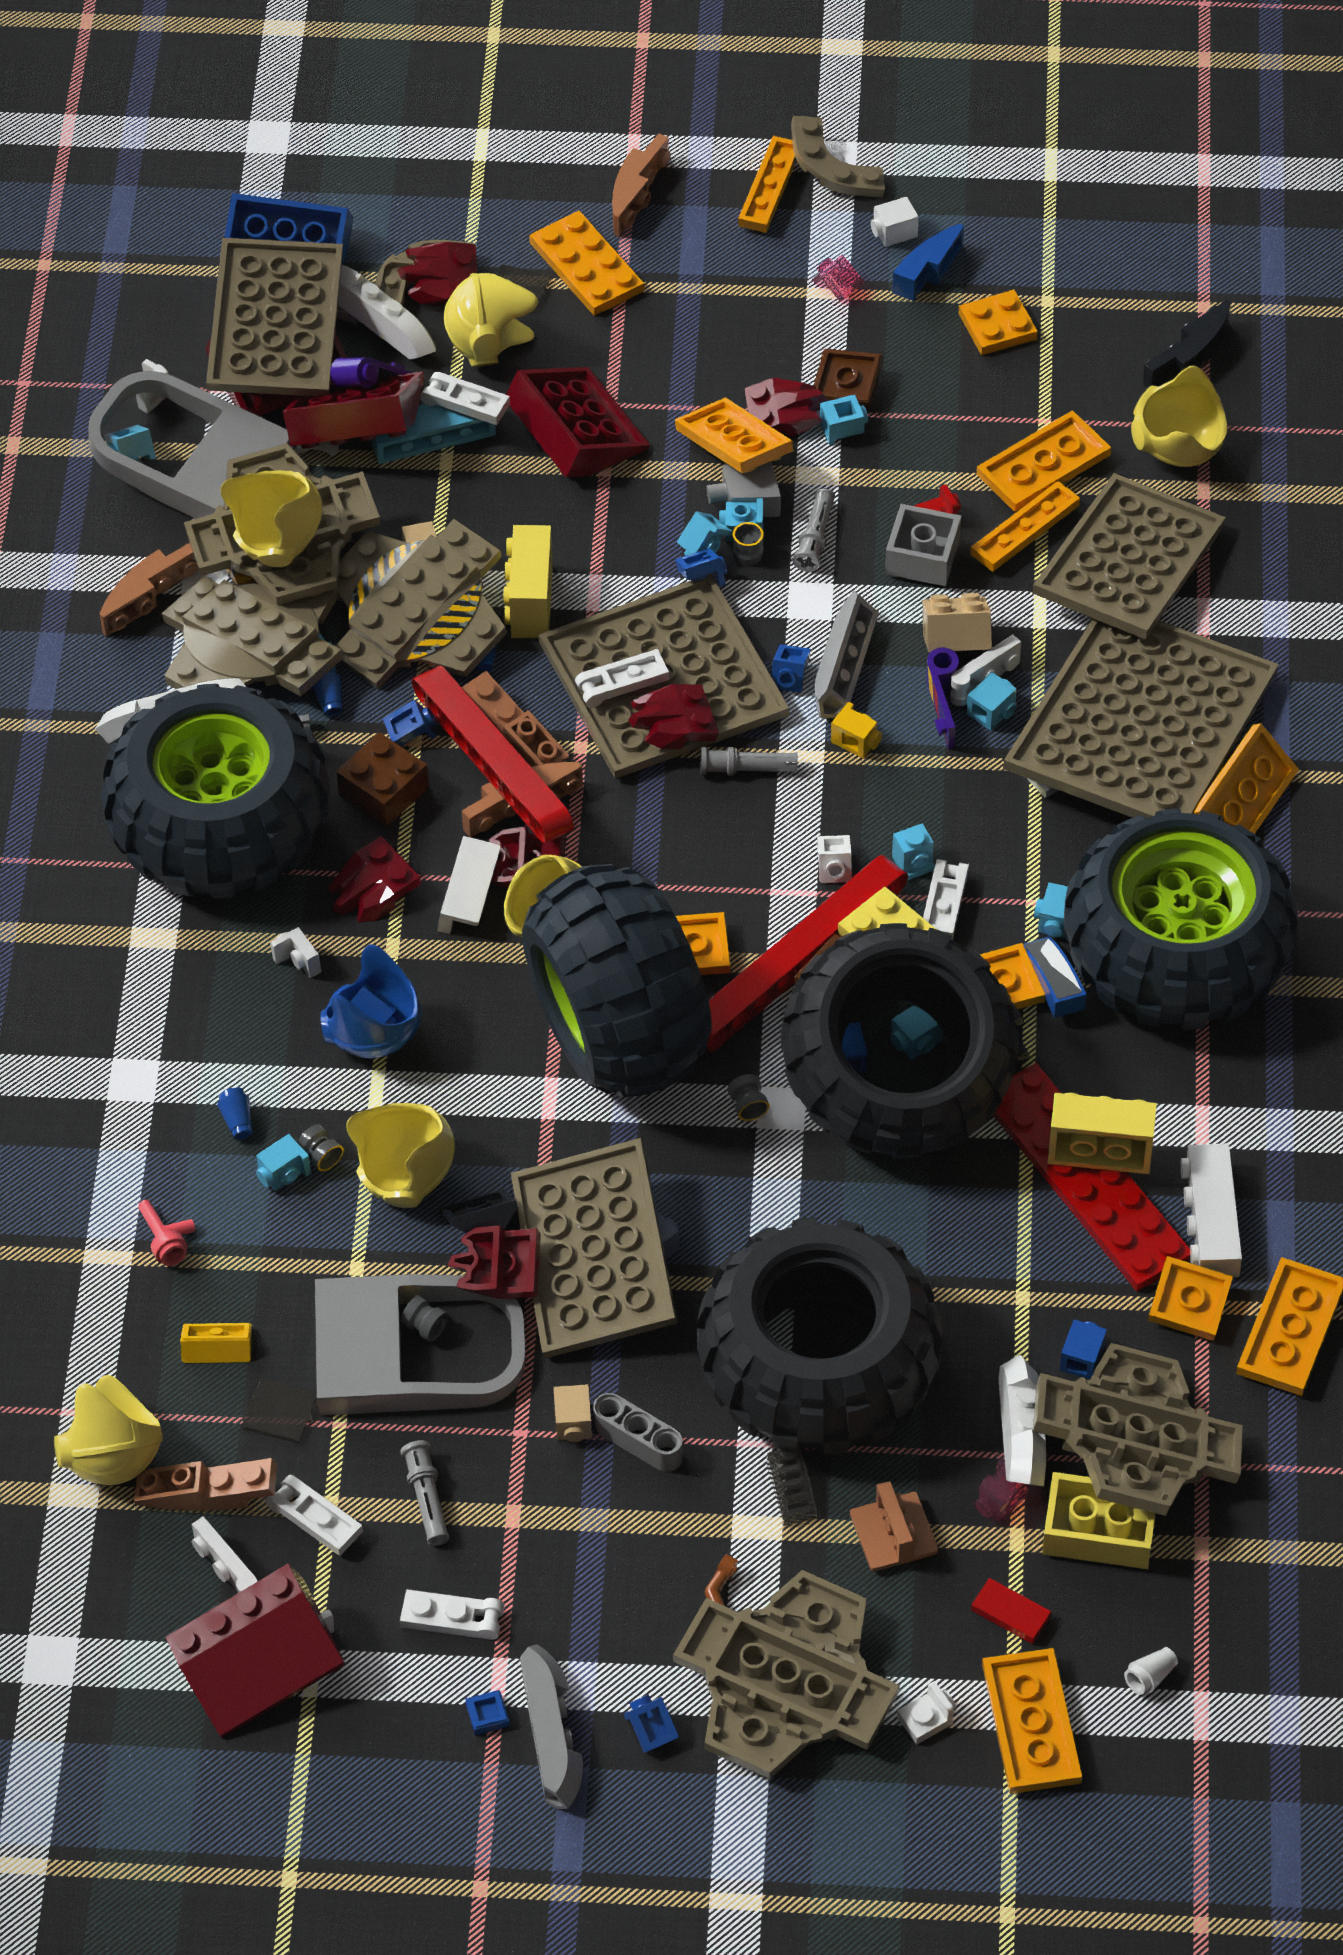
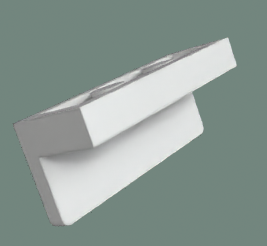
(468, 883)

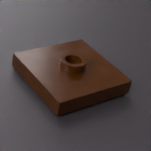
(848, 374)

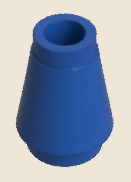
(329, 693)
(236, 1112)

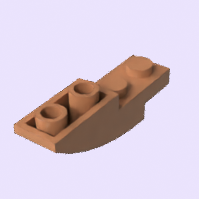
(633, 182)
(138, 589)
(518, 727)
(560, 777)
(203, 1488)

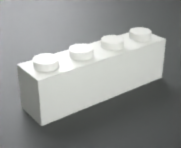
(1212, 1208)

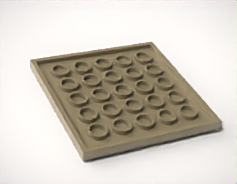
(699, 646)

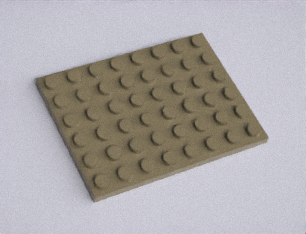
(1141, 718)

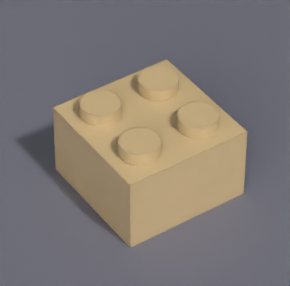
(957, 622)

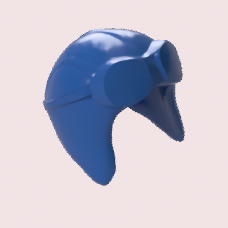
(358, 1033)

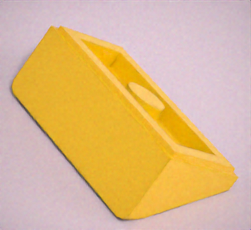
(216, 1343)

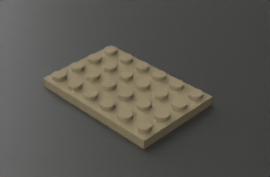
(275, 317)
(1129, 556)
(598, 1248)

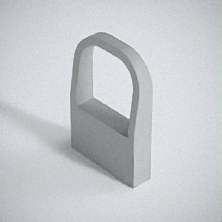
(199, 481)
(362, 1346)

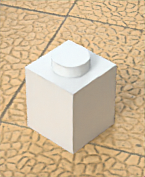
(895, 222)

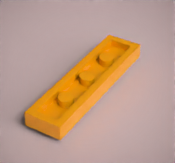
(768, 185)
(1025, 526)

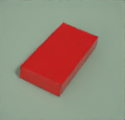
(1011, 1610)

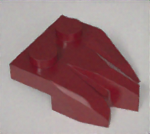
(438, 270)
(785, 404)
(674, 716)
(519, 848)
(373, 881)
(499, 1262)

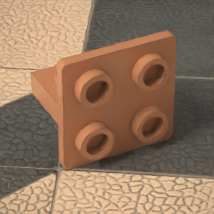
(893, 1529)

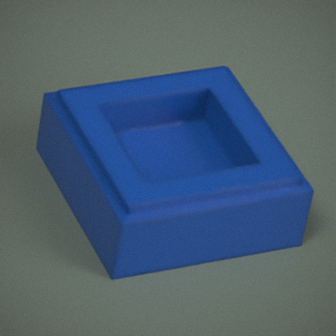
(487, 1712)

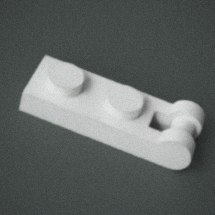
(465, 398)
(999, 659)
(622, 677)
(946, 896)
(315, 1515)
(226, 1562)
(451, 1614)

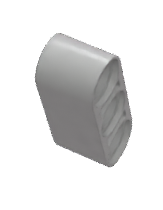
(632, 1418)

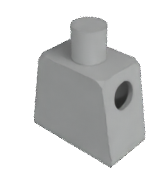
(748, 487)

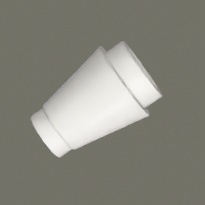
(1150, 1670)

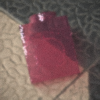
(839, 277)

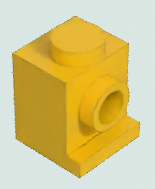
(855, 731)

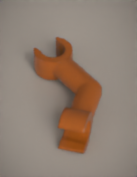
(724, 1573)

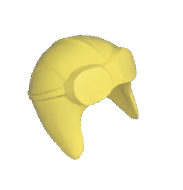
(483, 317)
(1180, 420)
(273, 514)
(528, 883)
(401, 1151)
(110, 1434)

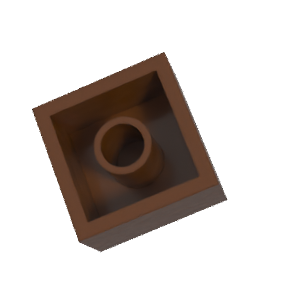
(382, 779)

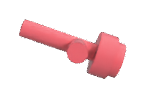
(168, 1245)

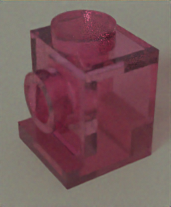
(999, 1496)

